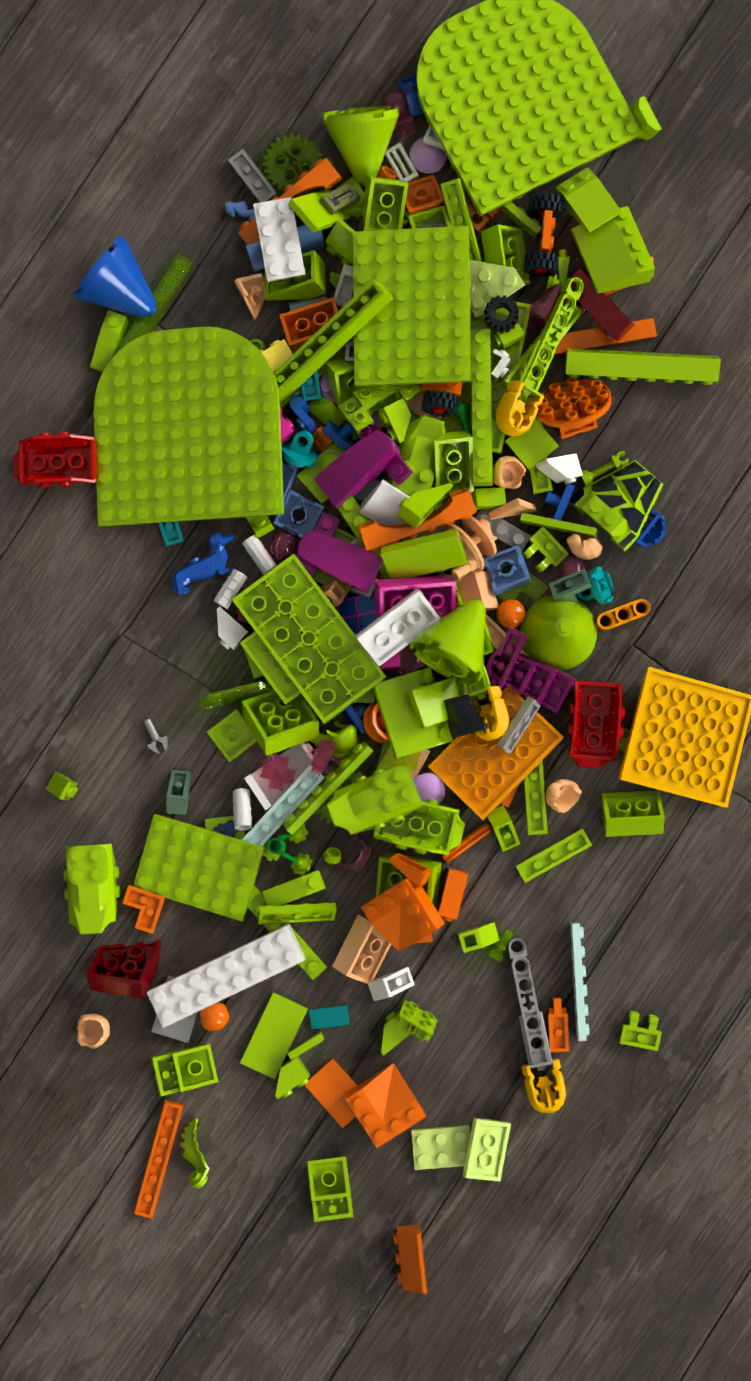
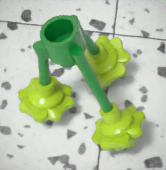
(276, 847)

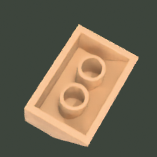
(362, 951)

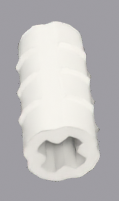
(259, 554)
(230, 588)
(242, 809)

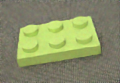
(440, 1147)
(486, 1149)

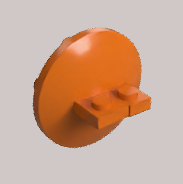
(574, 406)

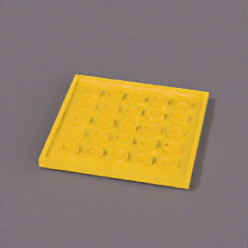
(686, 737)

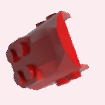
(56, 460)
(595, 723)

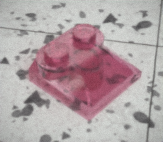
(542, 308)

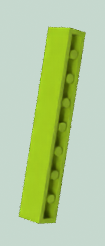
(331, 337)
(642, 365)
(481, 407)

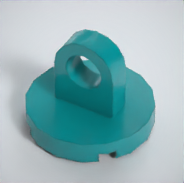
(298, 453)
(601, 586)

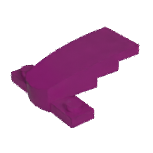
(362, 465)
(336, 557)
(526, 674)

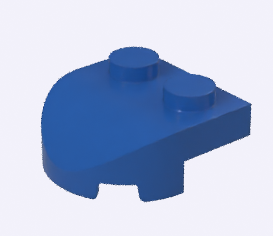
(302, 414)
(652, 530)

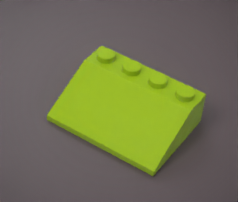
(614, 253)
(400, 718)

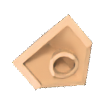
(252, 292)

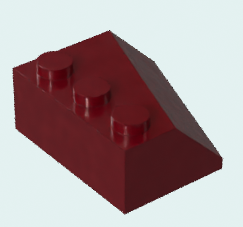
(124, 969)

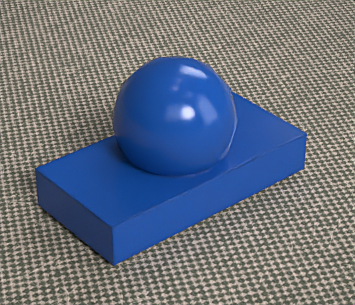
(355, 716)

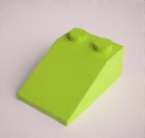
(587, 200)
(384, 203)
(300, 287)

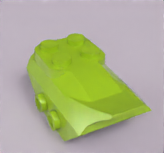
(418, 453)
(375, 800)
(425, 829)
(91, 887)

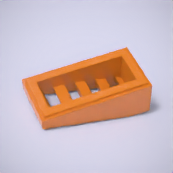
(412, 870)

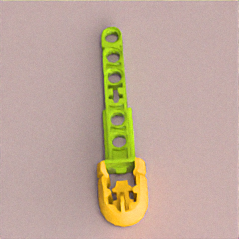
(513, 415)
(500, 723)

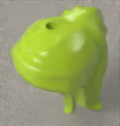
(345, 740)

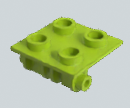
(420, 1019)

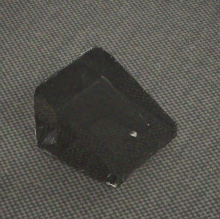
(456, 803)

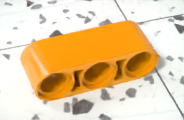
(629, 608)

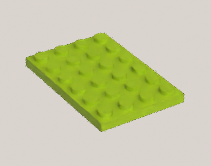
(199, 867)

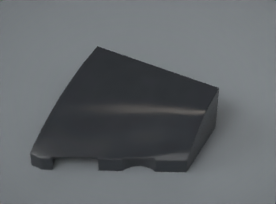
(463, 716)

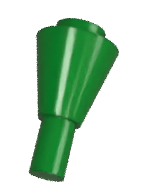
(463, 415)

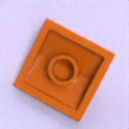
(423, 195)

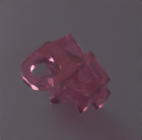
(322, 755)
(281, 773)

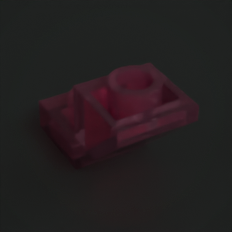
(404, 125)

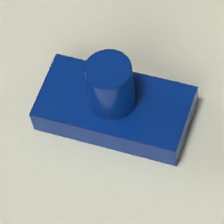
(339, 435)
(560, 502)

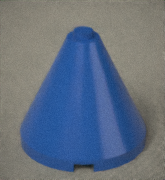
(118, 282)

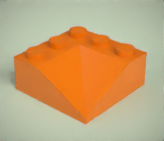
(403, 914)
(385, 1105)

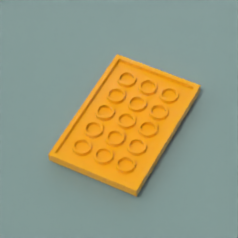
(485, 773)

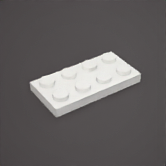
(279, 239)
(397, 627)

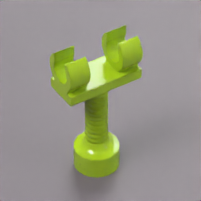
(588, 476)

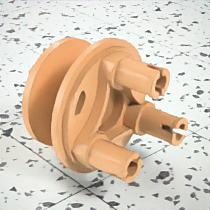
(474, 540)

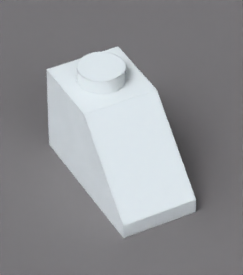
(561, 468)
(229, 630)
(391, 984)

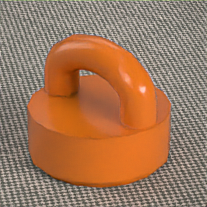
(386, 172)

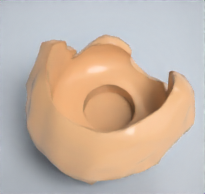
(508, 472)
(584, 547)
(562, 795)
(92, 1030)

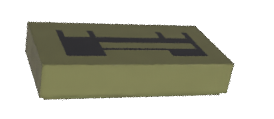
(339, 198)

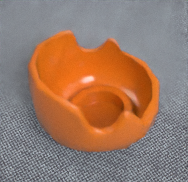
(510, 613)
(214, 1017)

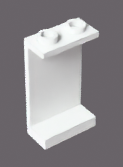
(299, 759)

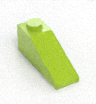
(109, 339)
(422, 504)
(294, 889)

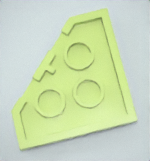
(489, 281)

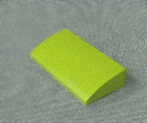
(424, 555)

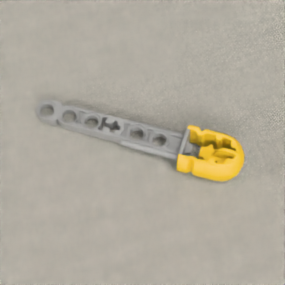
(541, 1056)

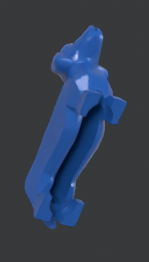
(205, 567)

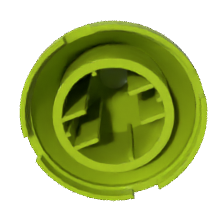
(362, 137)
(559, 632)
(455, 643)

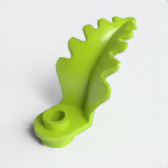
(194, 1156)

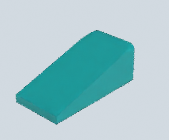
(311, 388)
(171, 531)
(329, 1016)

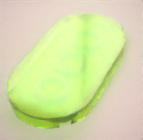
(233, 695)

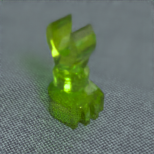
(500, 947)

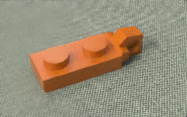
(558, 1027)

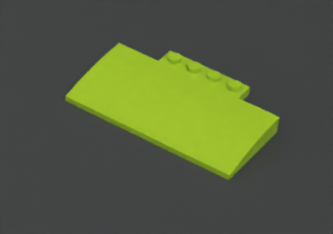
(304, 642)

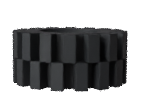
(501, 302)

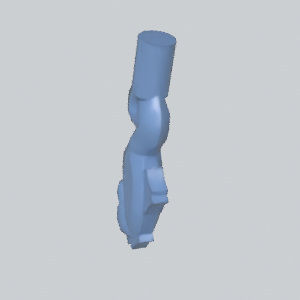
(239, 208)

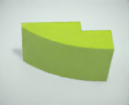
(184, 1069)
(330, 1189)

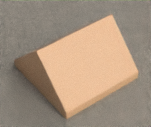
(478, 586)

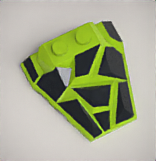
(620, 502)

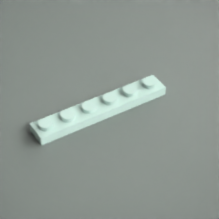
(283, 807)
(579, 972)

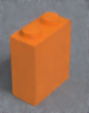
(452, 894)

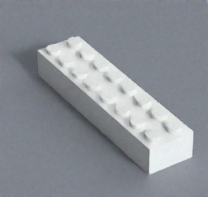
(226, 975)

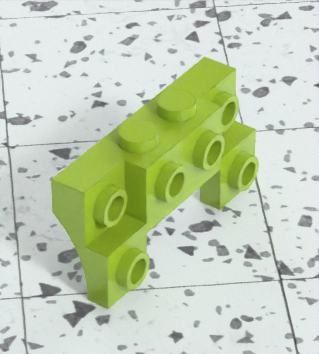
(371, 398)

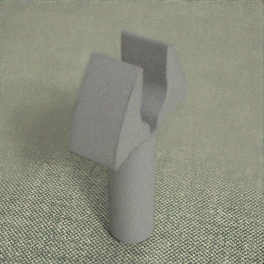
(154, 735)

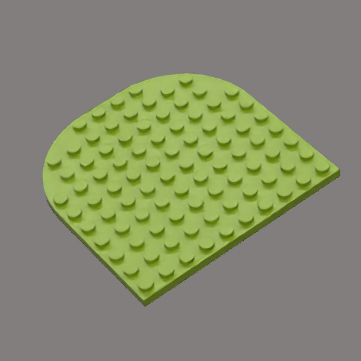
(519, 98)
(187, 430)

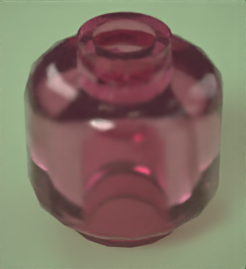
(282, 545)
(570, 565)

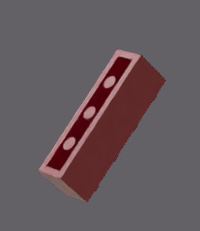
(601, 308)

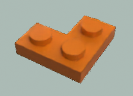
(150, 906)

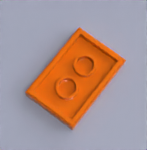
(329, 1089)

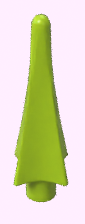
(563, 267)

